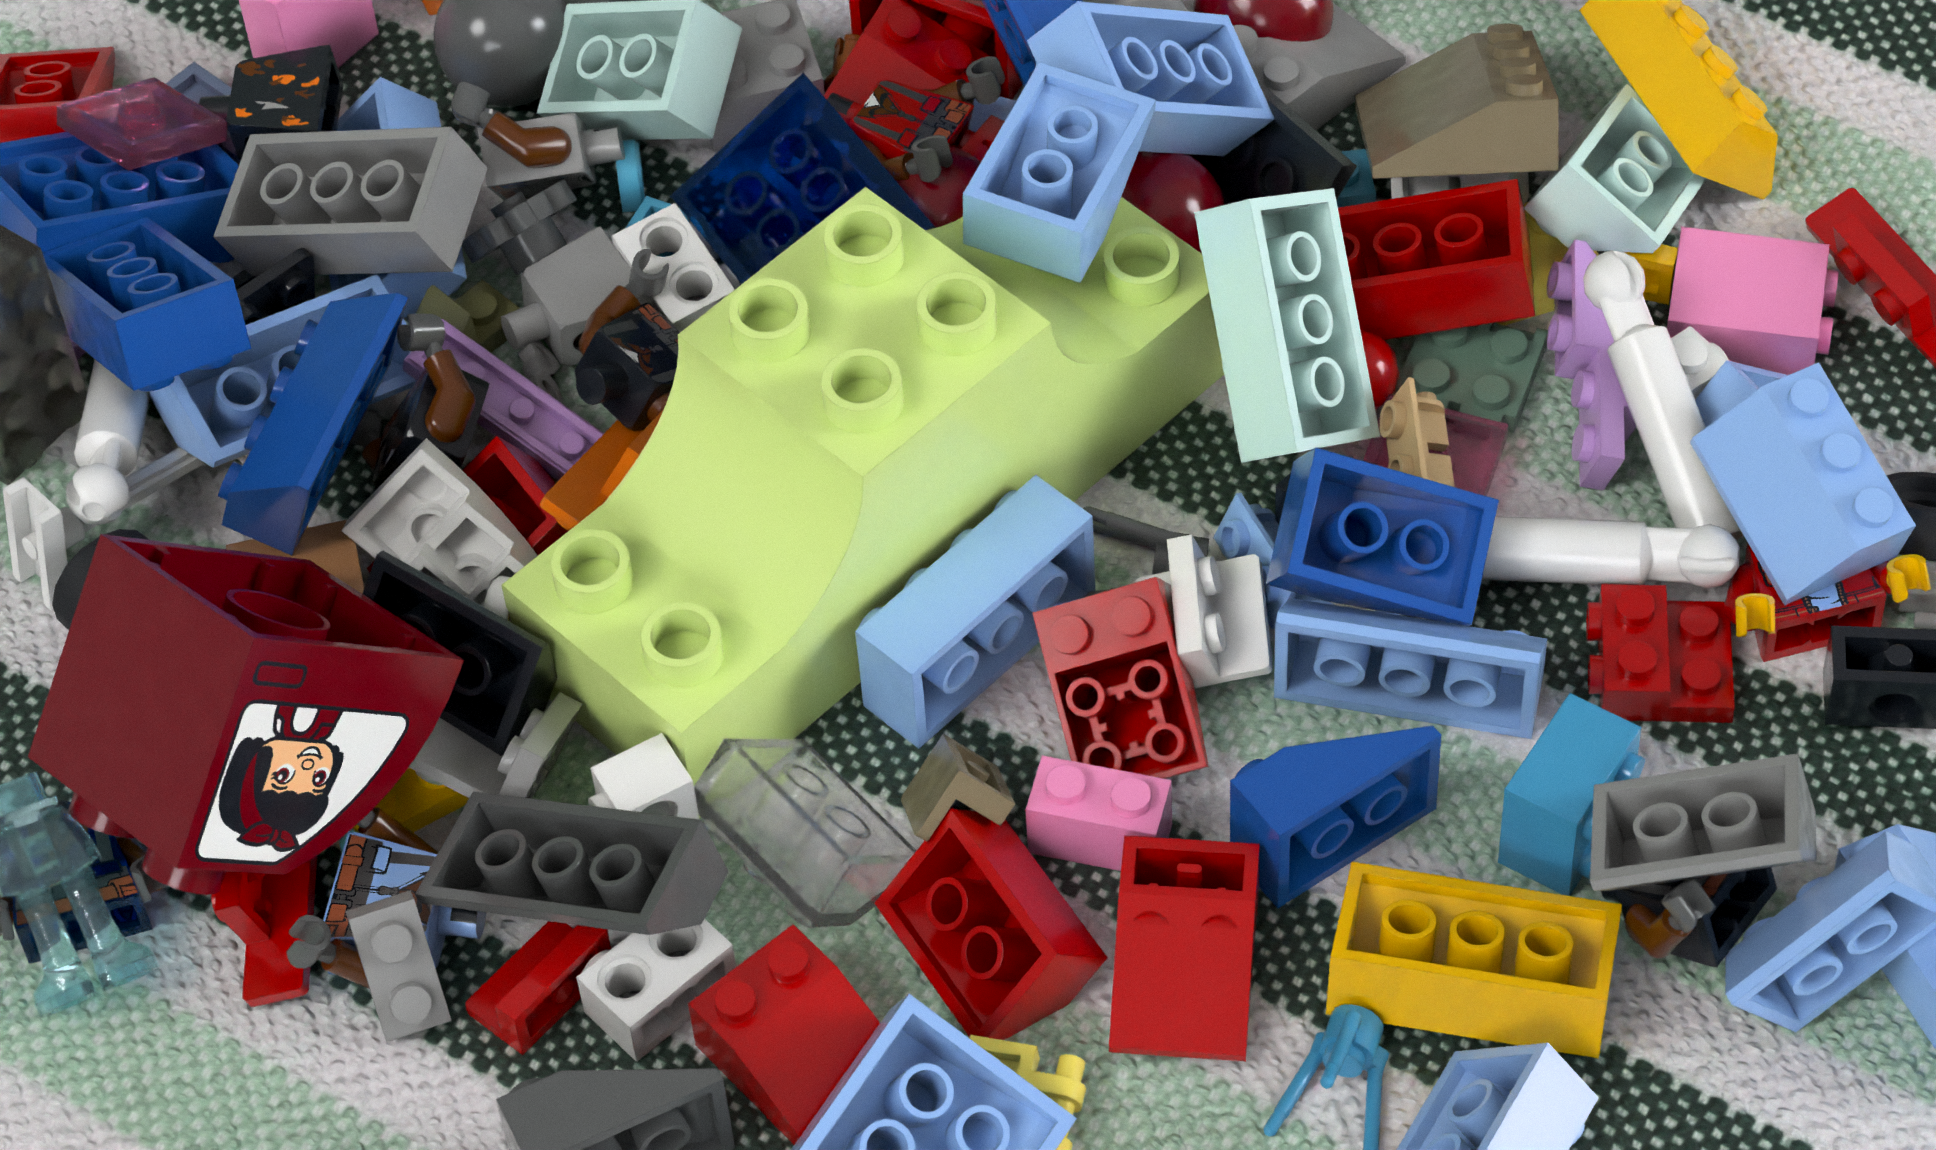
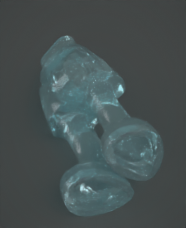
(47, 850)

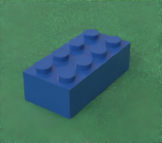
(146, 304)

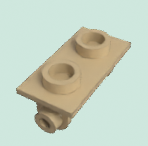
(1411, 429)

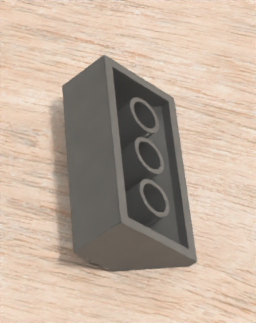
(576, 865)

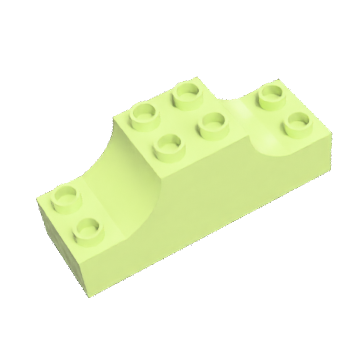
(834, 445)

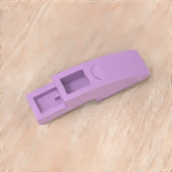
(1580, 346)

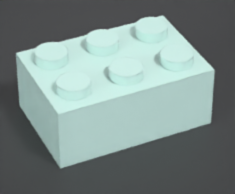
(643, 66)

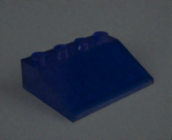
(783, 180)

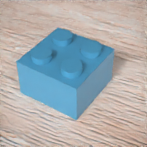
(1551, 794)

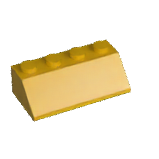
(1689, 89)
(1474, 958)

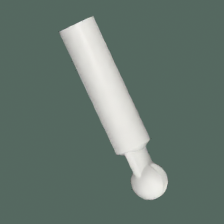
(1656, 392)
(106, 447)
(1608, 552)

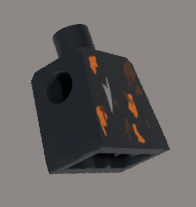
(281, 95)

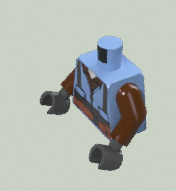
(375, 865)

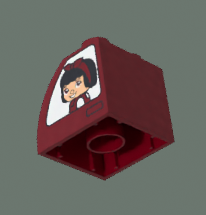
(232, 707)

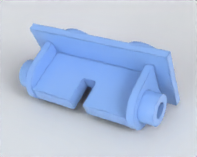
(1250, 531)

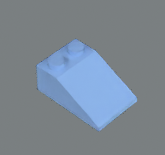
(1056, 172)

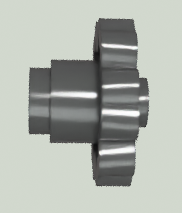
(522, 228)

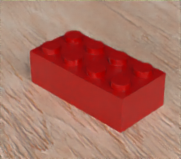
(1440, 260)

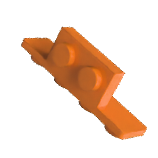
(596, 474)

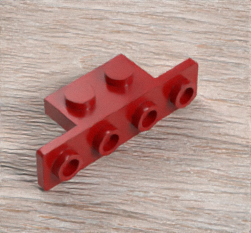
(1881, 264)
(261, 914)

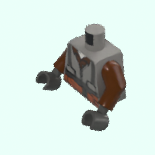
(534, 151)

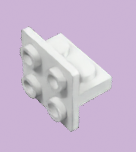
(1217, 613)

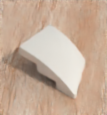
(440, 525)

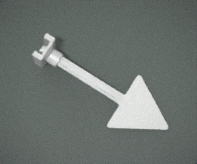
(43, 532)

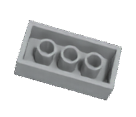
(353, 200)

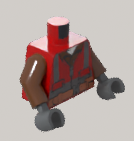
(915, 126)

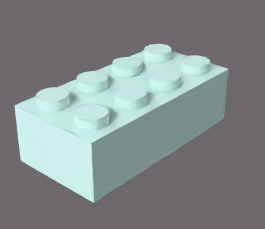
(1287, 324)

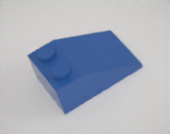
(1381, 539)
(1331, 803)

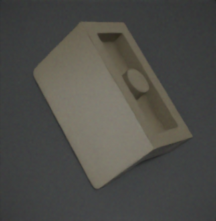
(954, 774)

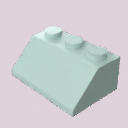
(1616, 182)

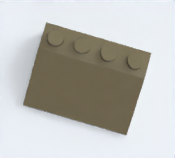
(1465, 111)

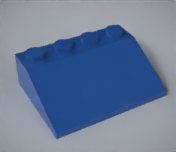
(67, 191)

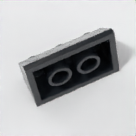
(503, 665)

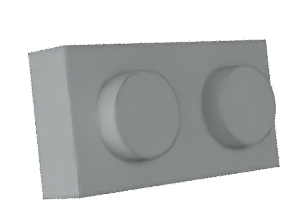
(398, 966)

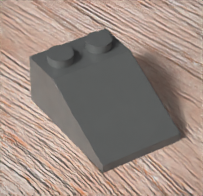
(619, 1111)

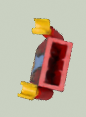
(1807, 622)

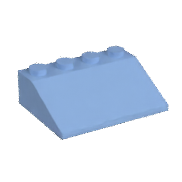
(932, 1090)

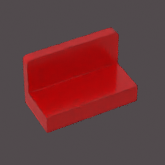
(536, 984)

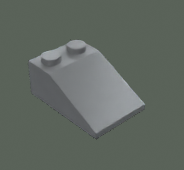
(1321, 74)

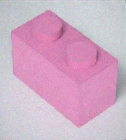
(1086, 810)

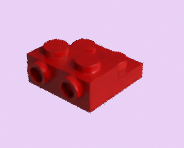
(1660, 656)

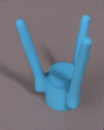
(1346, 1050)

